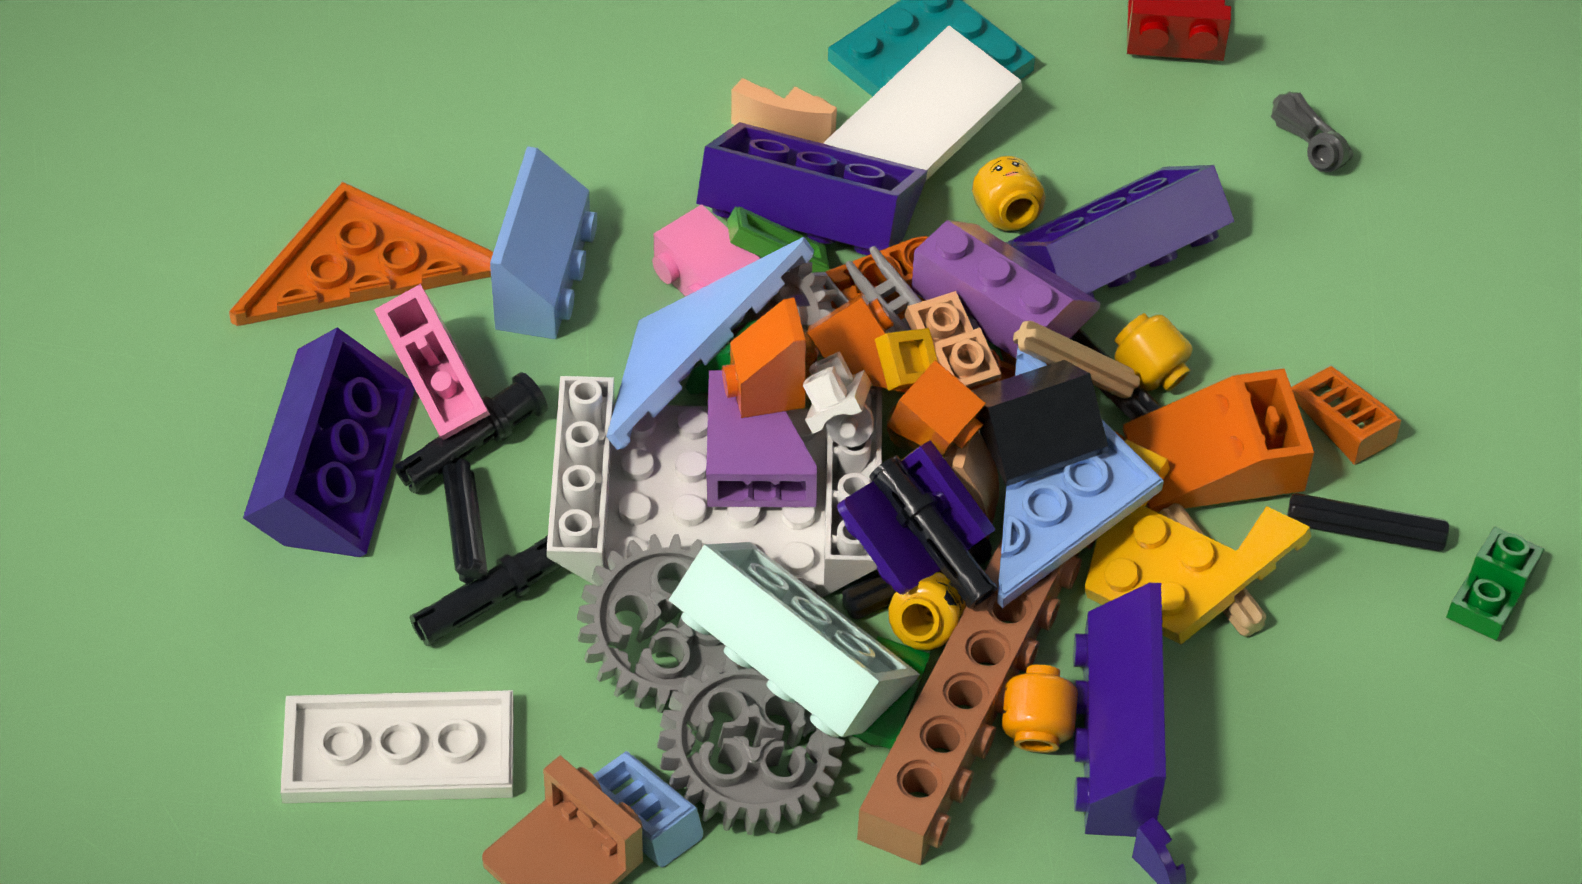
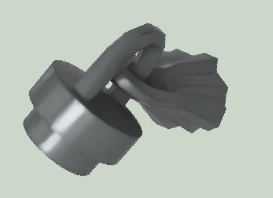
(1325, 150)

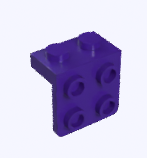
(896, 549)

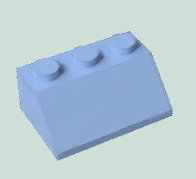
(540, 248)

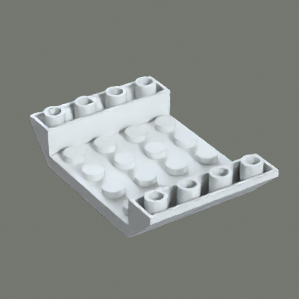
(661, 489)

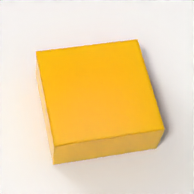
(905, 356)

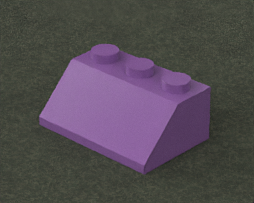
(997, 284)

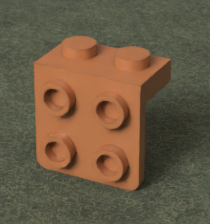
(569, 836)

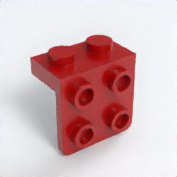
(1178, 28)

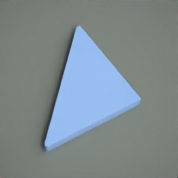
(693, 330)
(1067, 508)

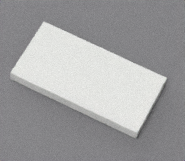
(930, 105)
(398, 746)

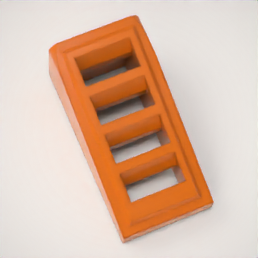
(1355, 442)

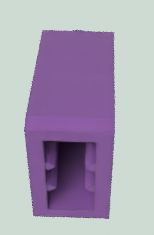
(754, 457)

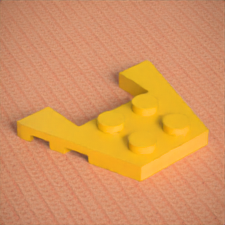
(1193, 570)

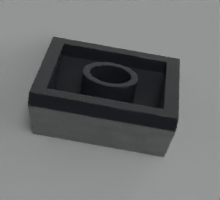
(1041, 421)

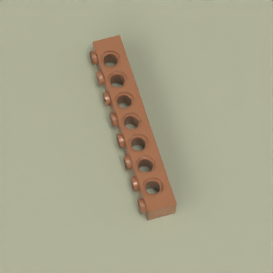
(912, 824)

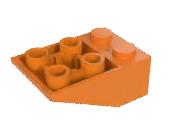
(1228, 442)

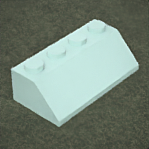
(791, 638)

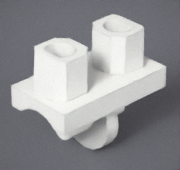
(839, 401)

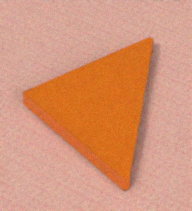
(355, 254)

